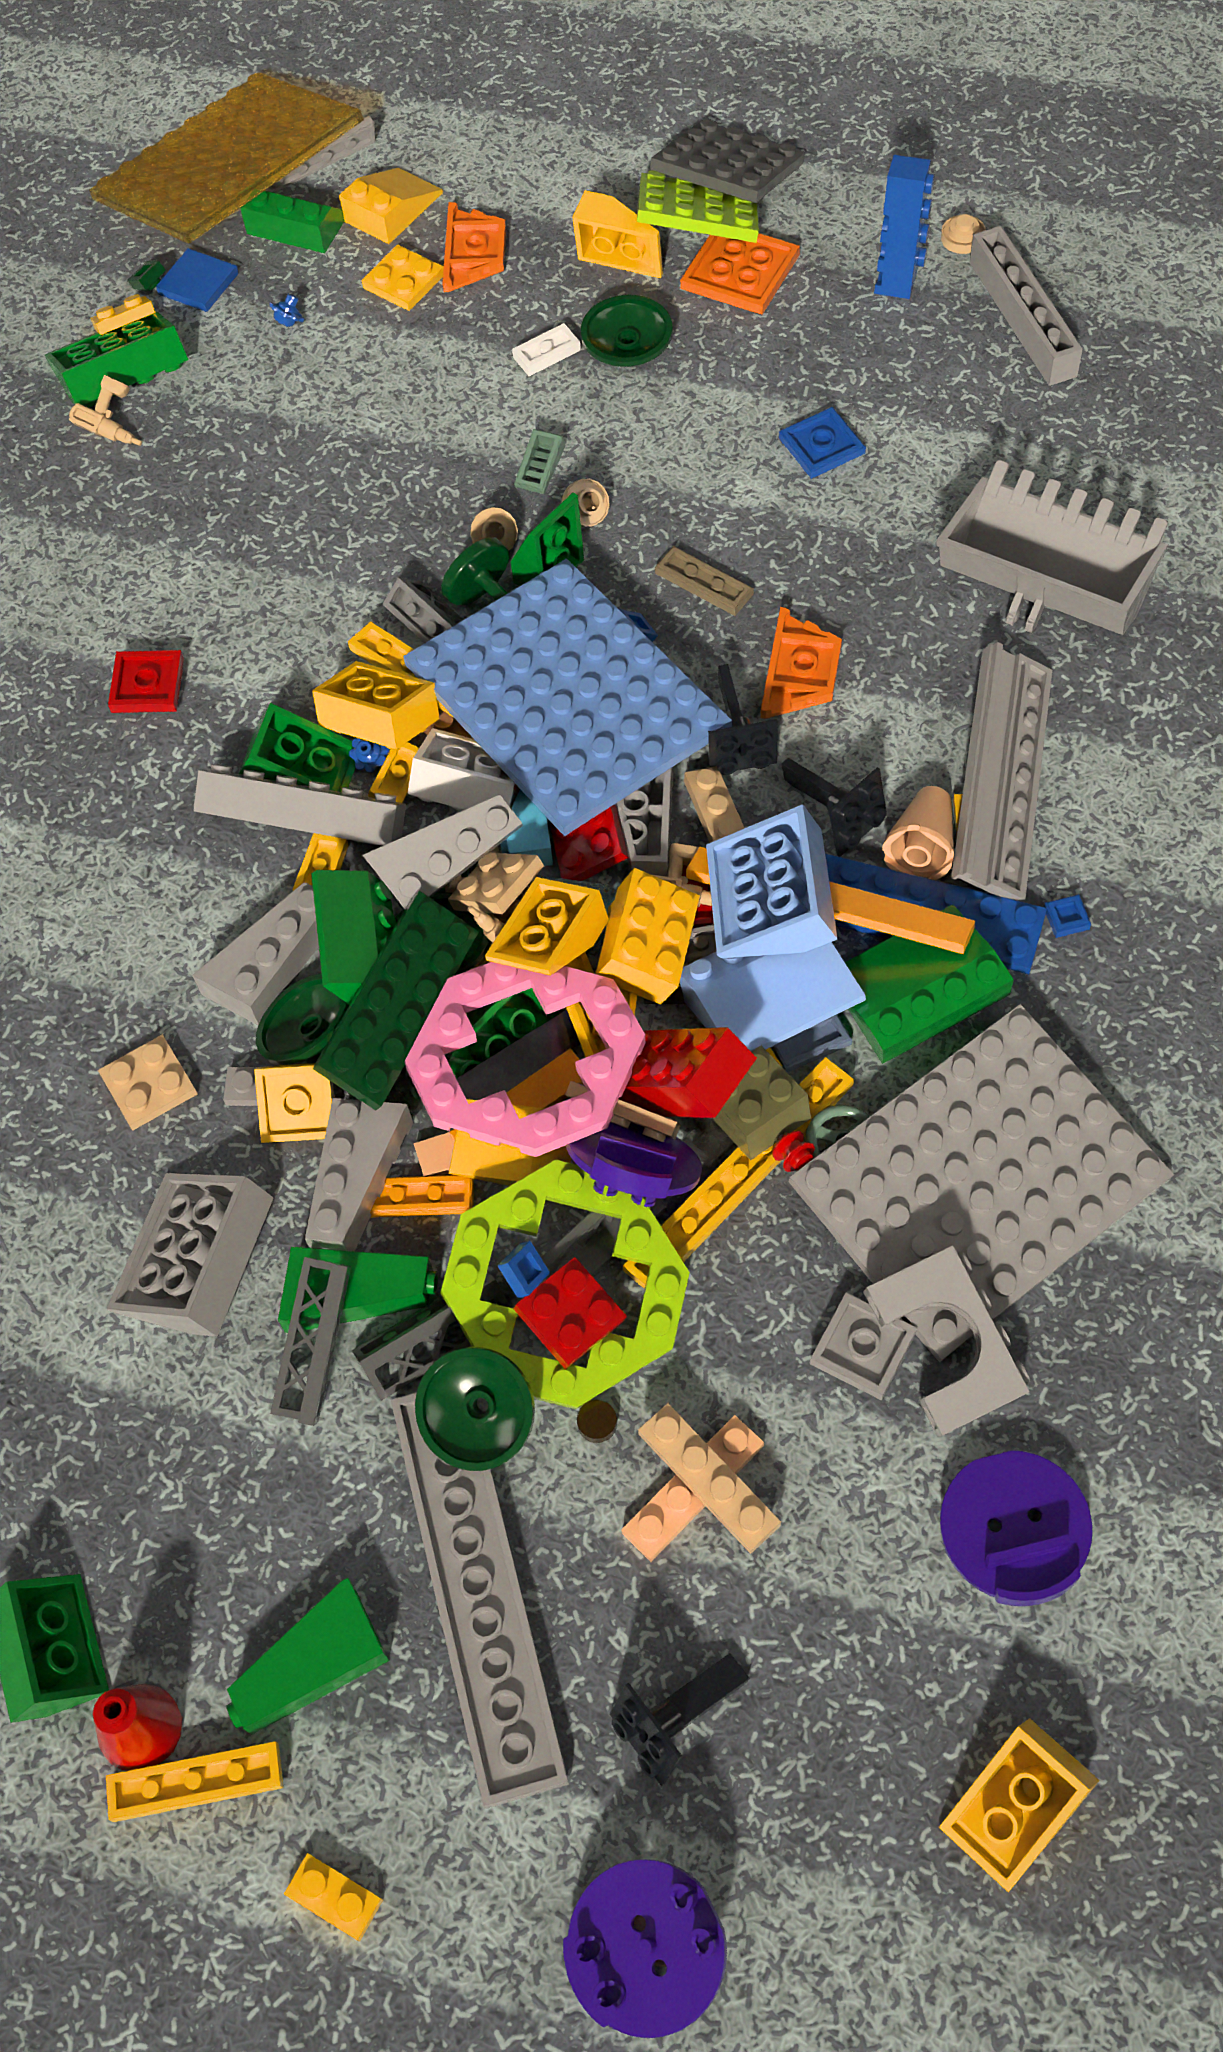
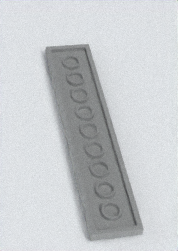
(482, 1622)

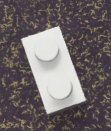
(546, 349)

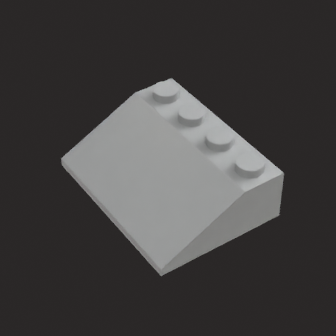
(192, 1252)

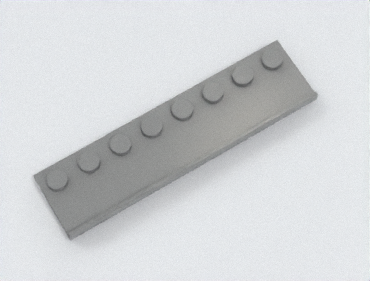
(1002, 774)

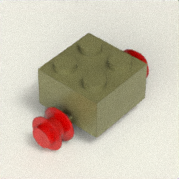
(766, 1112)

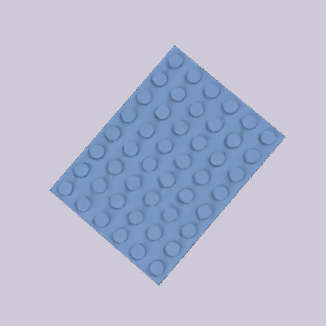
(567, 695)

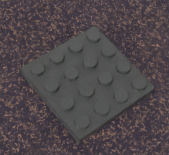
(728, 160)

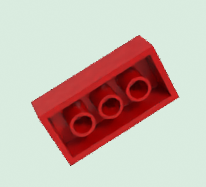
(687, 1071)

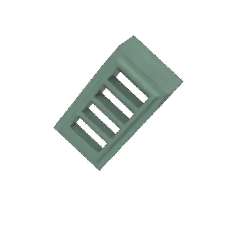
(538, 440)

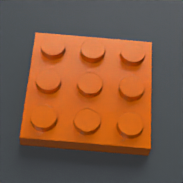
(740, 270)

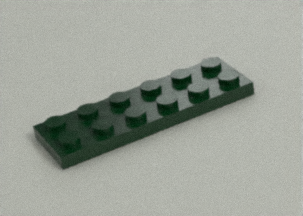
(395, 1000)

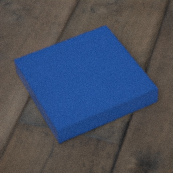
(197, 280)
(822, 442)

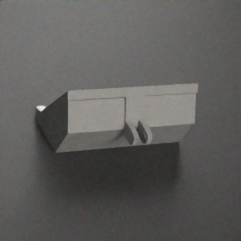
(1053, 551)

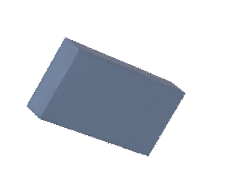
(812, 1044)

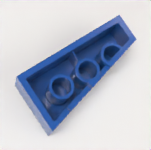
(904, 225)

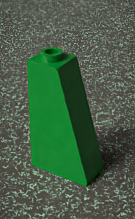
(375, 1288)
(308, 1662)

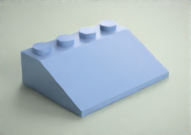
(771, 888)
(769, 995)

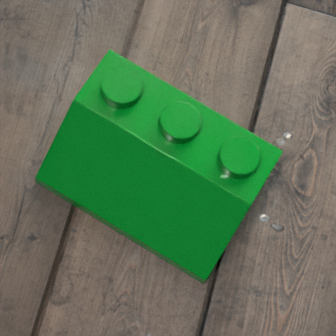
(292, 221)
(47, 1647)

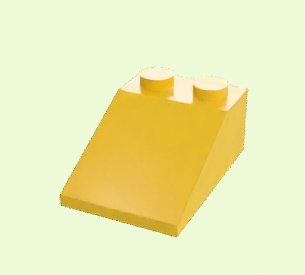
(386, 202)
(612, 237)
(550, 927)
(498, 1163)
(1018, 1803)

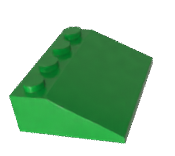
(124, 354)
(923, 989)

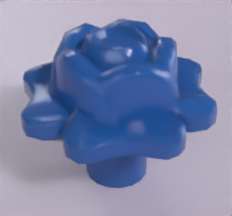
(286, 311)
(368, 754)

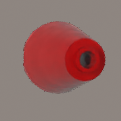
(137, 1725)

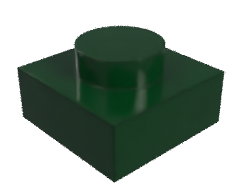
(147, 276)

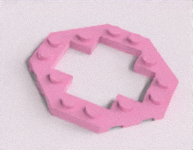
(494, 1116)

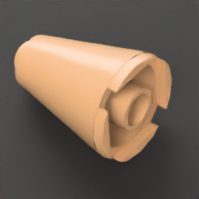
(923, 836)

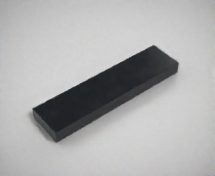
(520, 1059)

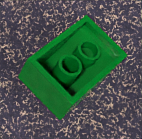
(550, 543)
(298, 749)

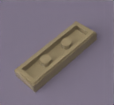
(704, 580)

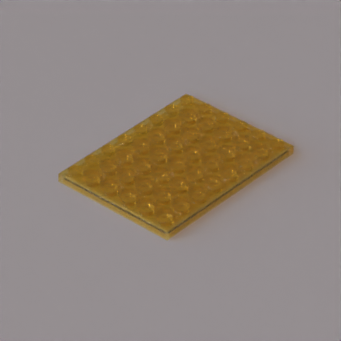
(225, 156)

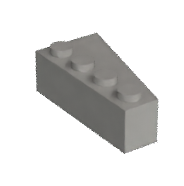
(647, 825)
(442, 850)
(263, 958)
(353, 1169)

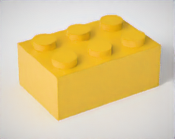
(376, 704)
(648, 936)

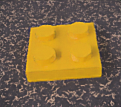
(403, 277)
(292, 1102)

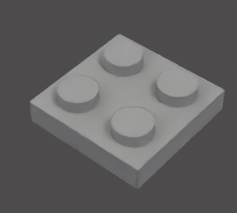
(860, 1350)

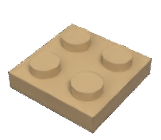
(496, 882)
(147, 1082)

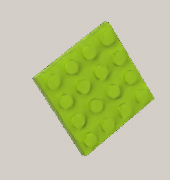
(695, 208)

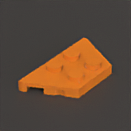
(472, 247)
(800, 667)

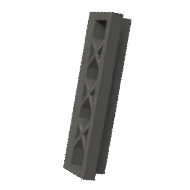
(420, 609)
(590, 1242)
(411, 1331)
(324, 1344)

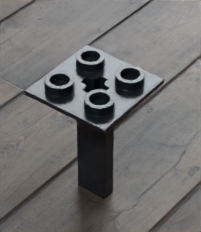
(744, 743)
(850, 812)
(652, 1729)

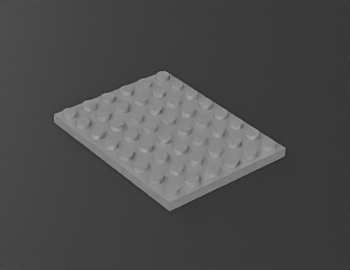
(988, 1155)

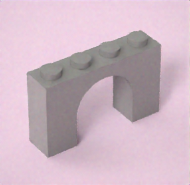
(946, 1283)

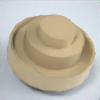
(959, 231)
(592, 501)
(494, 524)

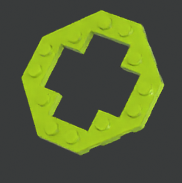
(637, 1240)

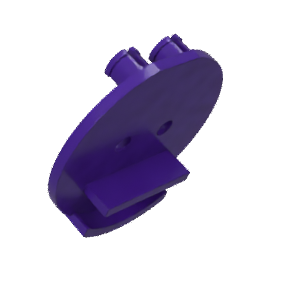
(636, 1163)
(1025, 1559)
(614, 1962)

